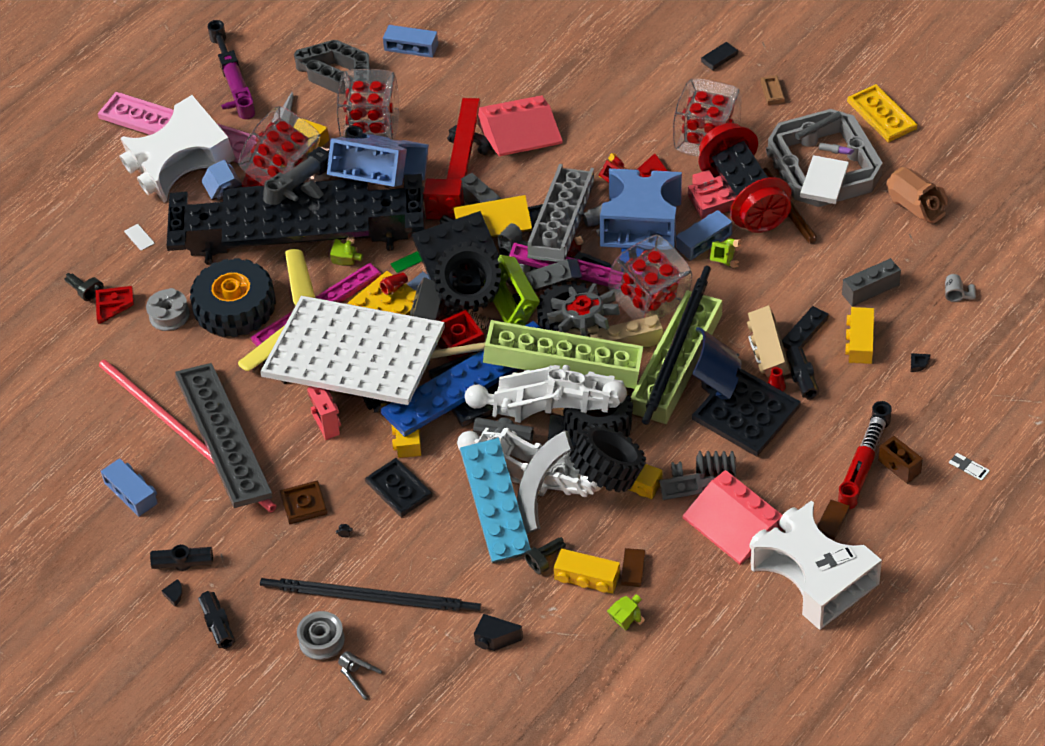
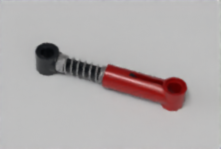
(864, 455)

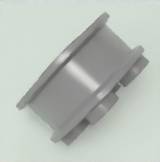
(167, 309)
(322, 646)

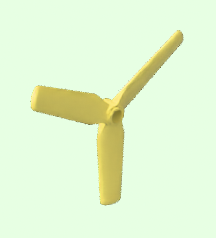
(300, 286)

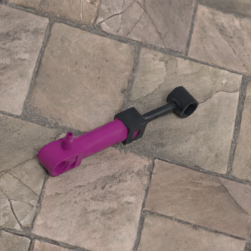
(230, 68)

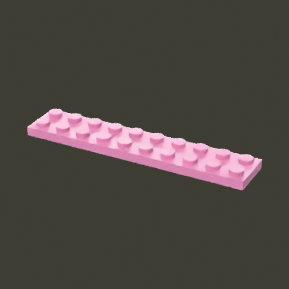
(151, 118)

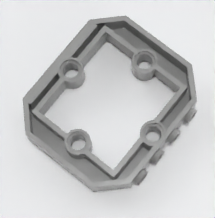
(855, 182)

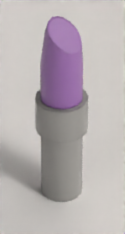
(835, 149)

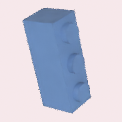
(410, 41)
(701, 235)
(129, 487)

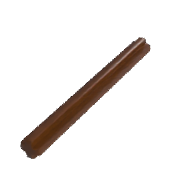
(798, 219)

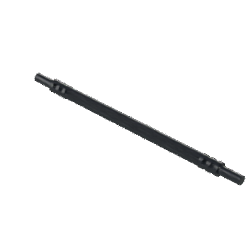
(676, 345)
(371, 594)

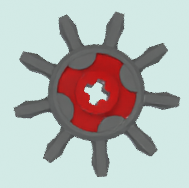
(583, 310)

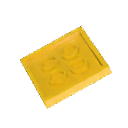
(374, 298)

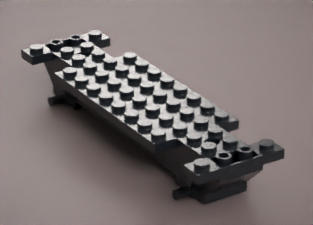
(342, 212)

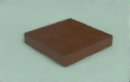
(303, 502)

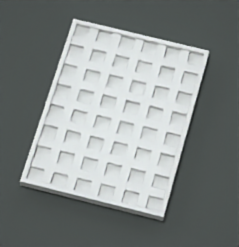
(353, 350)

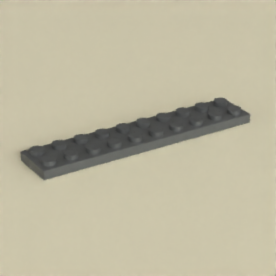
(223, 435)

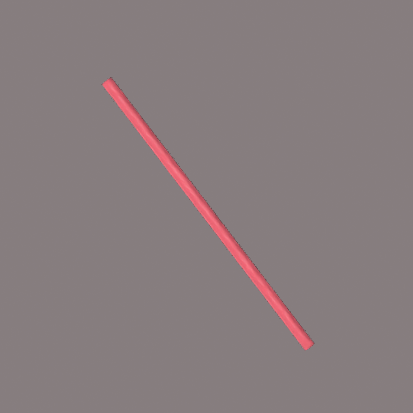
(166, 417)

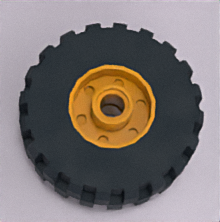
(232, 297)

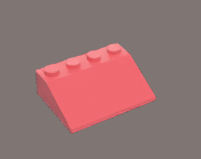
(519, 125)
(731, 515)

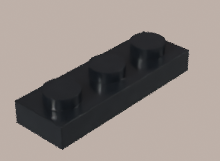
(805, 328)

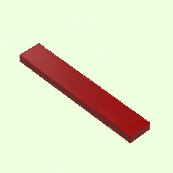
(464, 138)

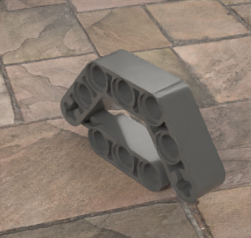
(319, 57)

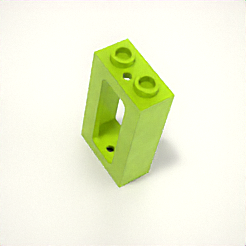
(504, 301)

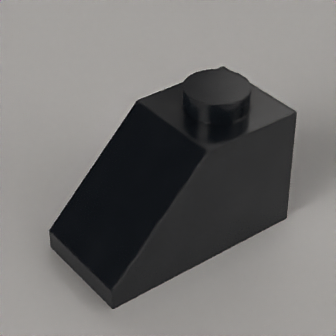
(496, 633)

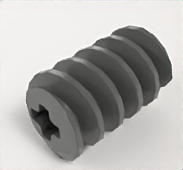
(715, 462)

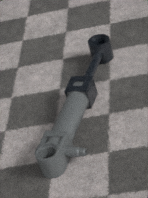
(282, 185)

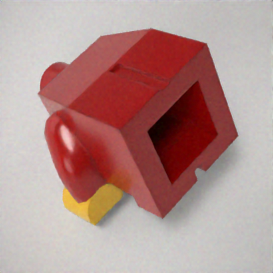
(616, 163)

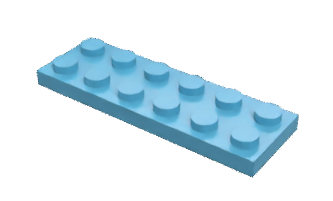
(495, 500)

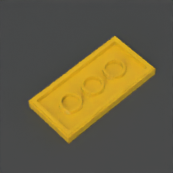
(882, 113)
(500, 214)

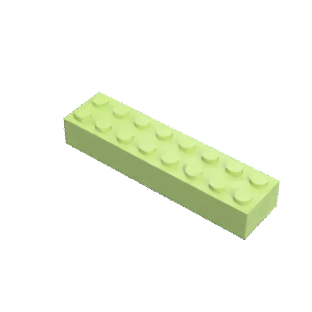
(707, 318)
(539, 348)

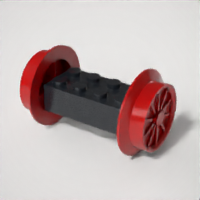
(759, 200)

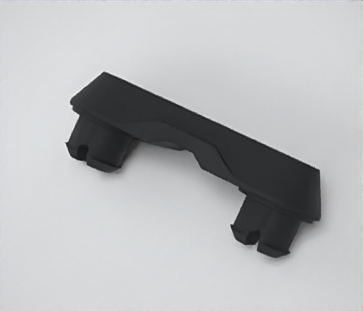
(481, 140)

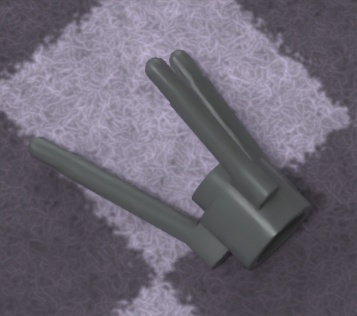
(352, 663)

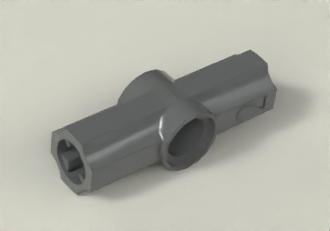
(524, 432)

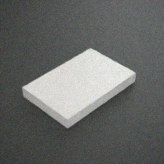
(824, 179)

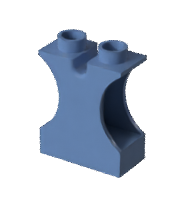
(376, 159)
(640, 207)

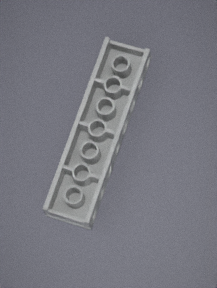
(560, 214)

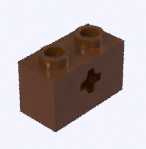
(900, 459)

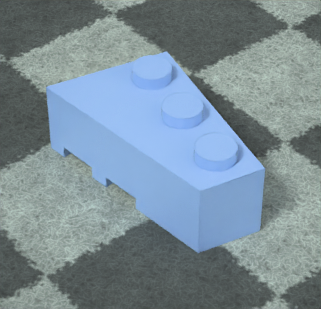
(220, 177)

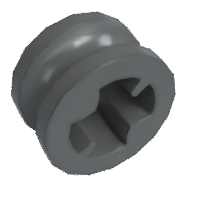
(676, 469)

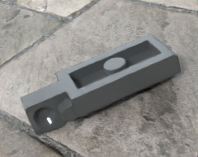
(684, 485)

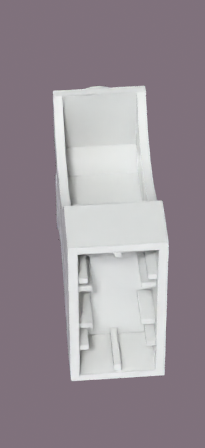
(184, 144)
(793, 554)

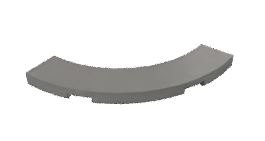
(535, 475)

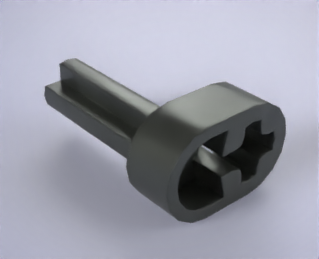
(85, 289)
(537, 557)

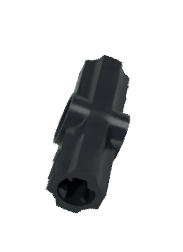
(802, 372)
(181, 557)
(216, 620)

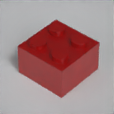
(442, 197)
(460, 331)

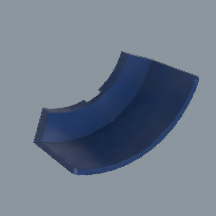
(717, 365)

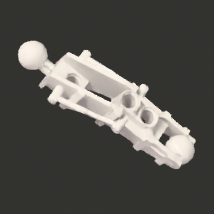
(548, 388)
(560, 475)

